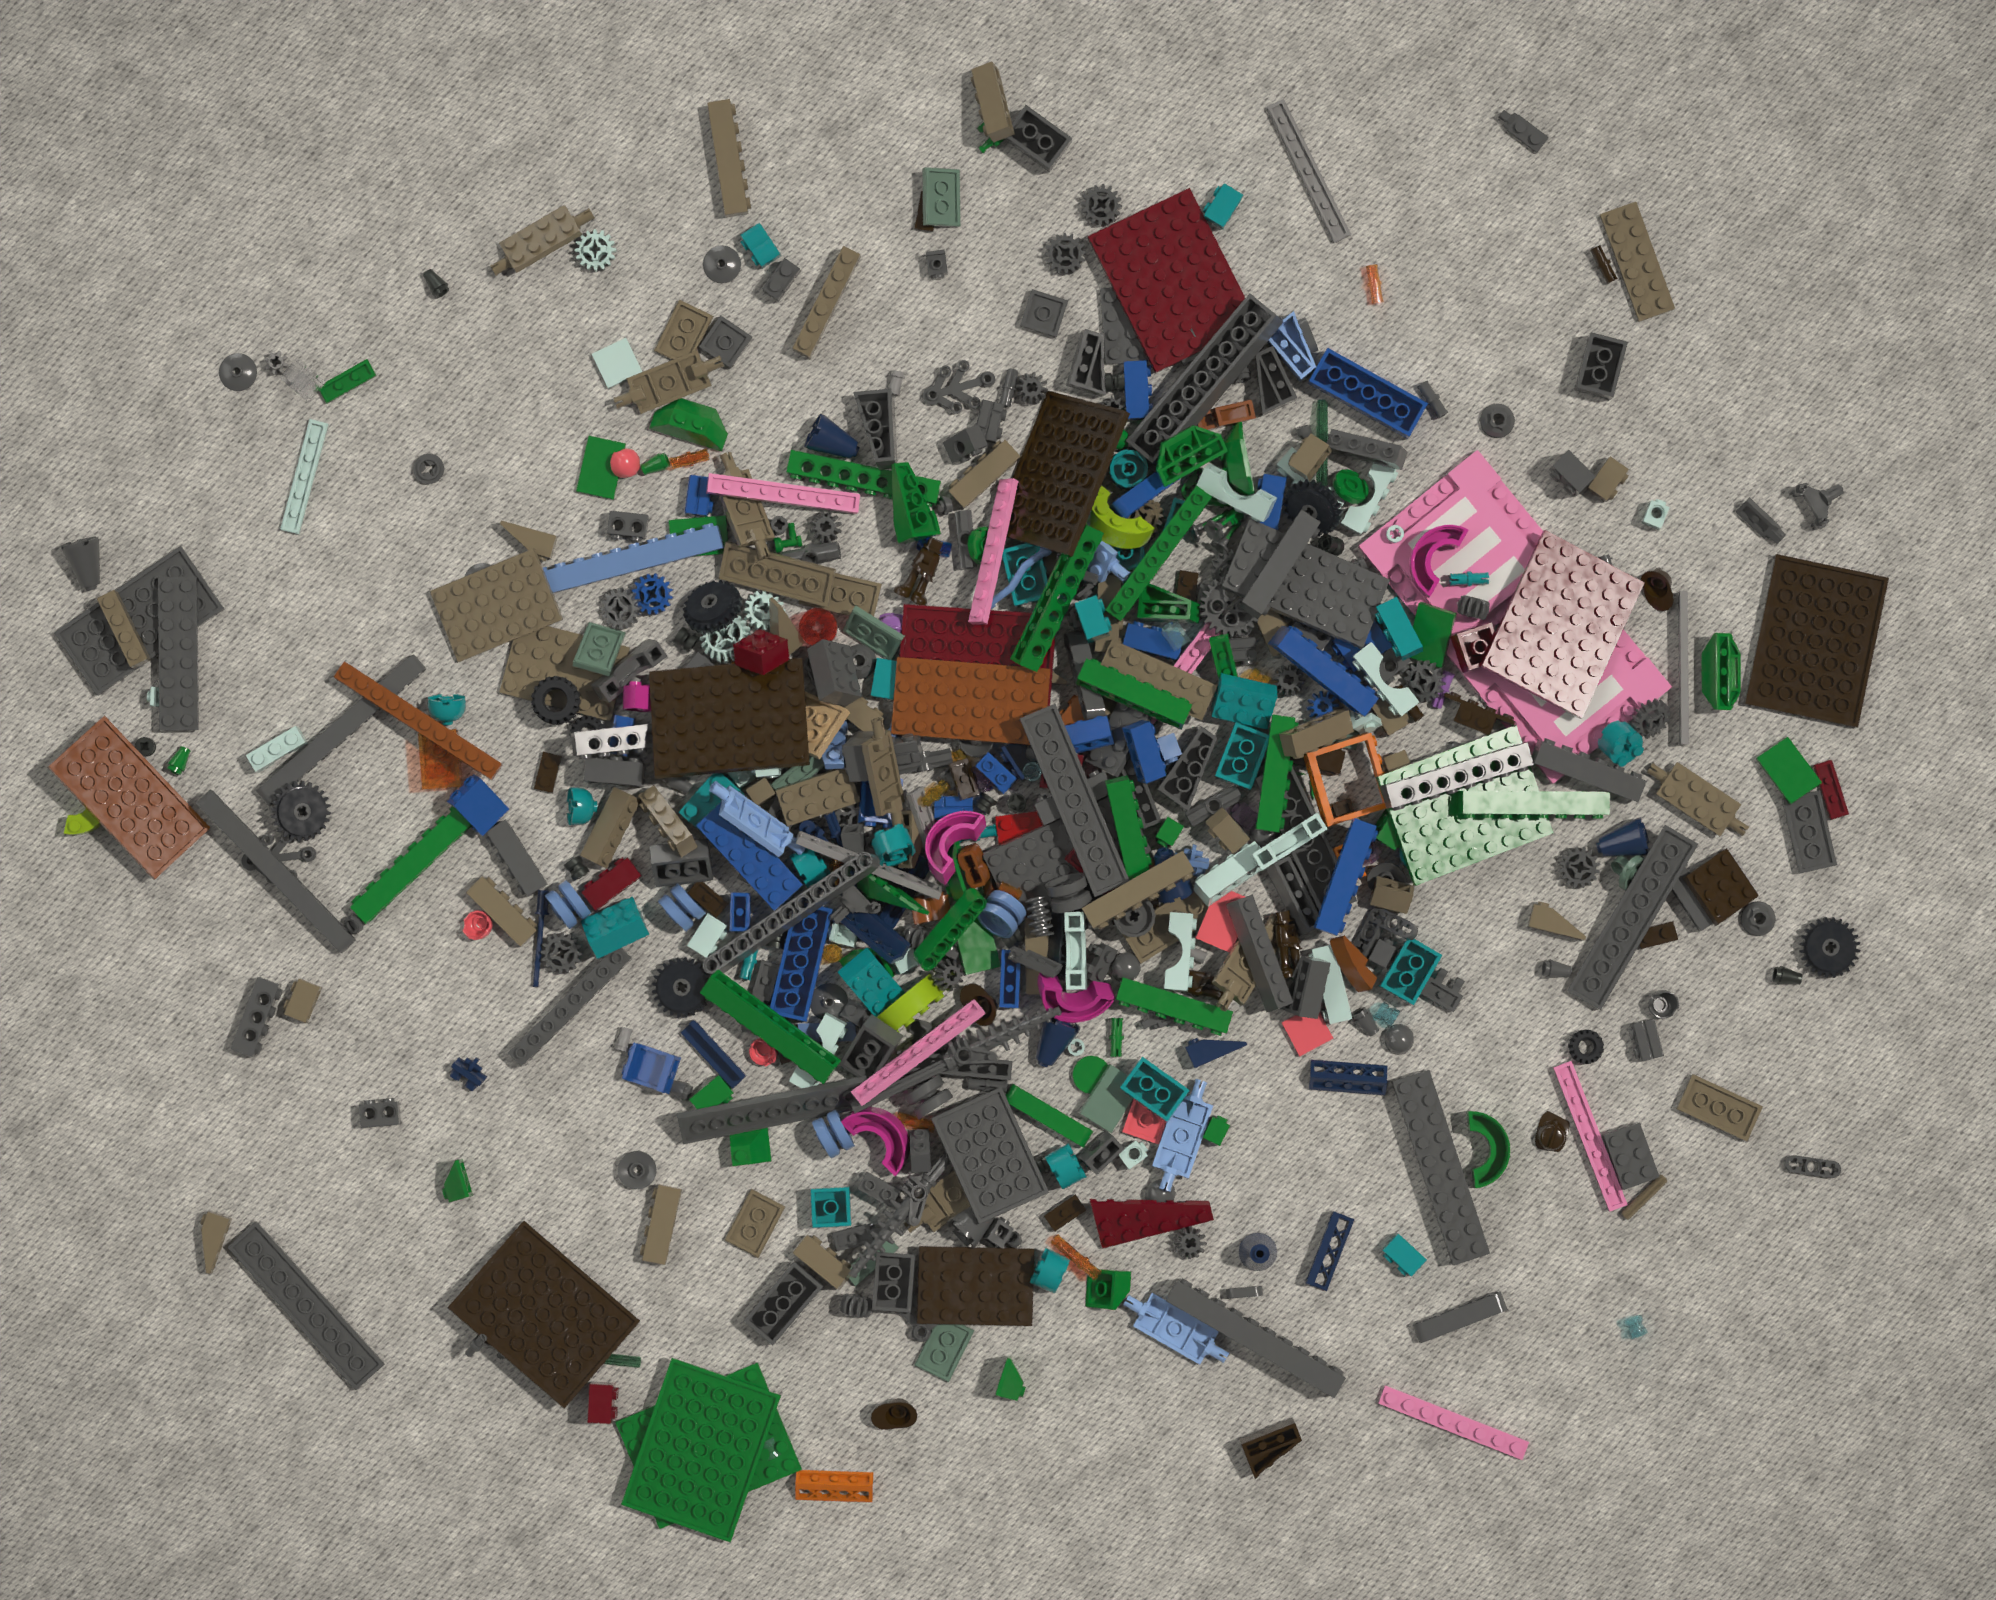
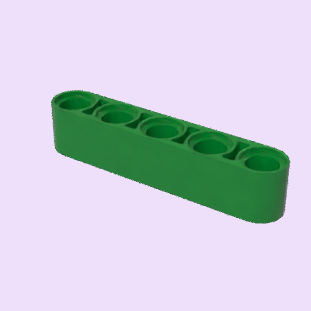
(949, 929)
(1048, 1115)

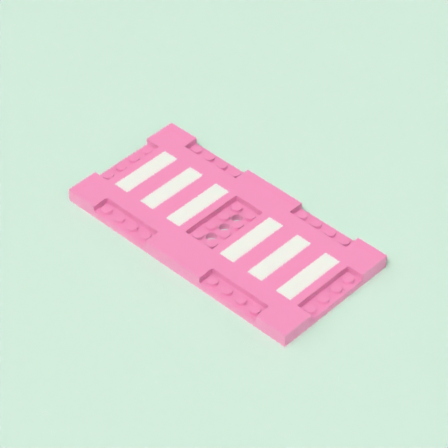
(1501, 543)

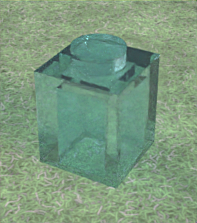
(1175, 635)

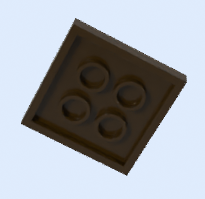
(1721, 887)

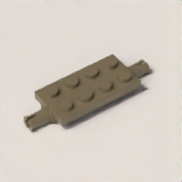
(540, 239)
(668, 382)
(746, 516)
(883, 773)
(1698, 799)
(1235, 974)
(942, 1203)

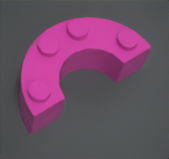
(1423, 550)
(636, 697)
(944, 834)
(1075, 1006)
(888, 1128)

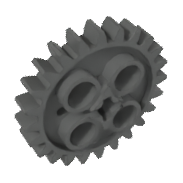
(1217, 595)

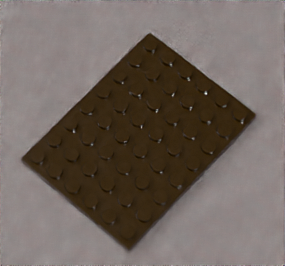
(1063, 471)
(1816, 640)
(728, 719)
(543, 1314)

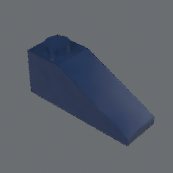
(1208, 1050)

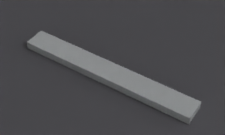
(1308, 171)
(1683, 667)
(886, 872)

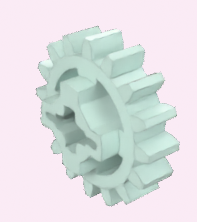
(604, 250)
(755, 613)

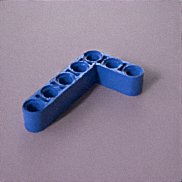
(1139, 496)

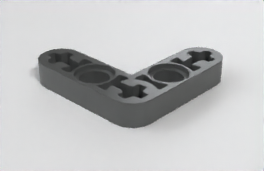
(1378, 926)

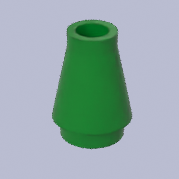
(656, 464)
(178, 762)

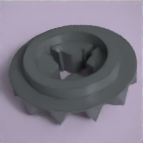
(430, 459)

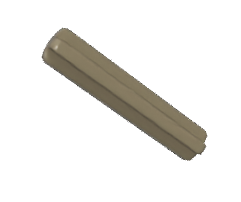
(1644, 1197)

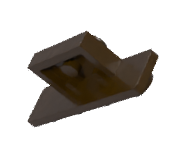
(1476, 717)

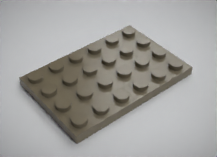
(496, 605)
(552, 654)

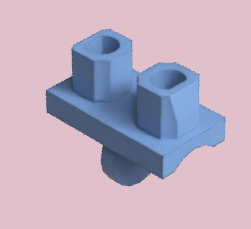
(1196, 860)

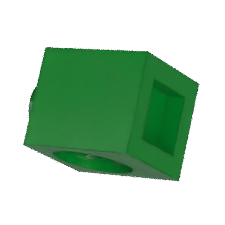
(1216, 1130)

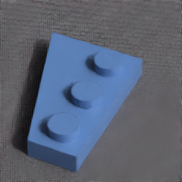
(833, 755)

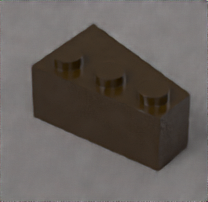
(1269, 1445)

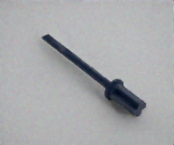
(836, 832)
(542, 910)

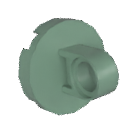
(1627, 870)

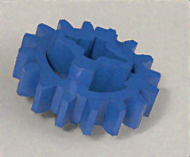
(641, 587)

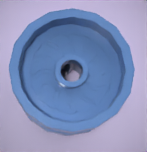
(566, 905)
(679, 909)
(1002, 914)
(830, 1135)

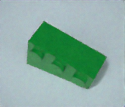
(1164, 606)

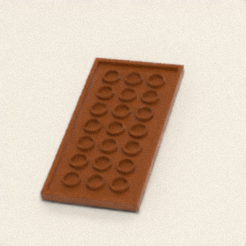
(966, 699)
(129, 797)

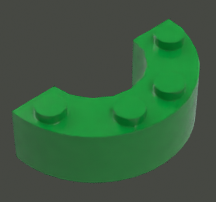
(1498, 1148)

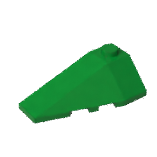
(911, 512)
(886, 891)

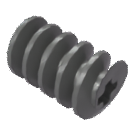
(1039, 916)

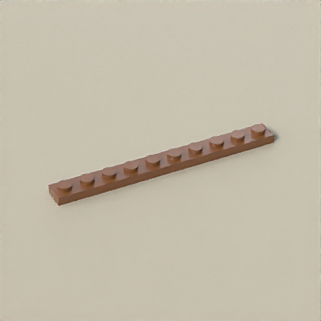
(418, 721)

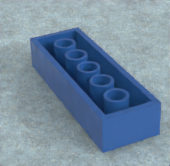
(1367, 393)
(1323, 670)
(751, 859)
(1344, 878)
(801, 965)

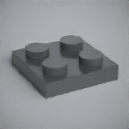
(1044, 313)
(725, 340)

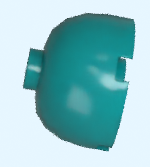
(446, 707)
(580, 806)

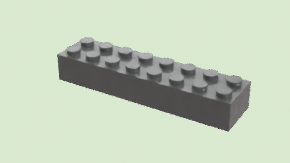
(1314, 858)

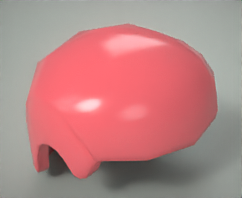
(625, 463)
(480, 918)
(760, 1047)

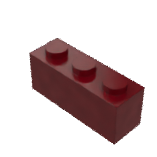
(611, 883)

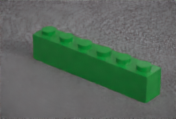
(1133, 693)
(1275, 777)
(1128, 826)
(1173, 1005)

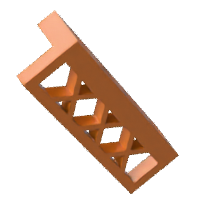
(834, 1483)

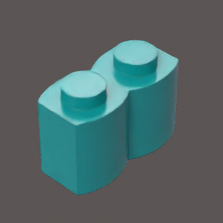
(760, 245)

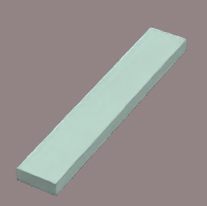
(304, 476)

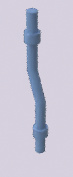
(1019, 574)

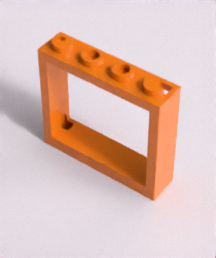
(1317, 782)

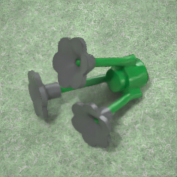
(1214, 529)

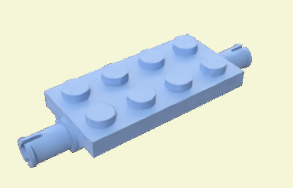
(1106, 562)
(754, 820)
(1183, 1137)
(1176, 1328)

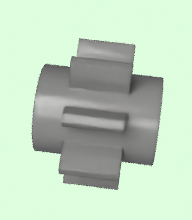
(274, 358)

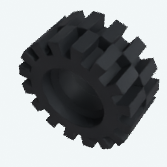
(587, 721)
(1597, 1049)

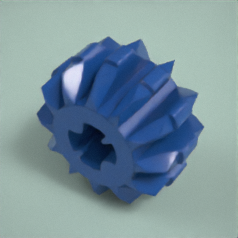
(1325, 700)

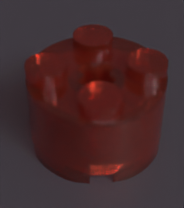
(809, 621)

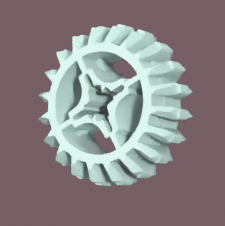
(718, 650)

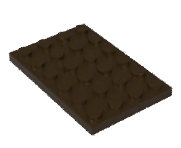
(975, 1286)

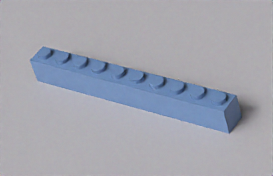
(635, 558)

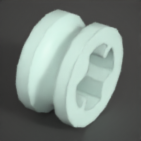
(1397, 539)
(1079, 1052)

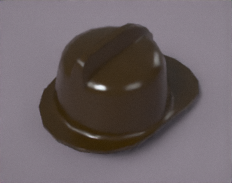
(1658, 589)
(987, 1002)
(1551, 1132)
(894, 1415)

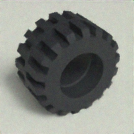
(544, 688)

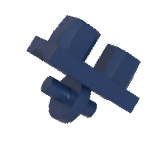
(812, 828)
(470, 1070)

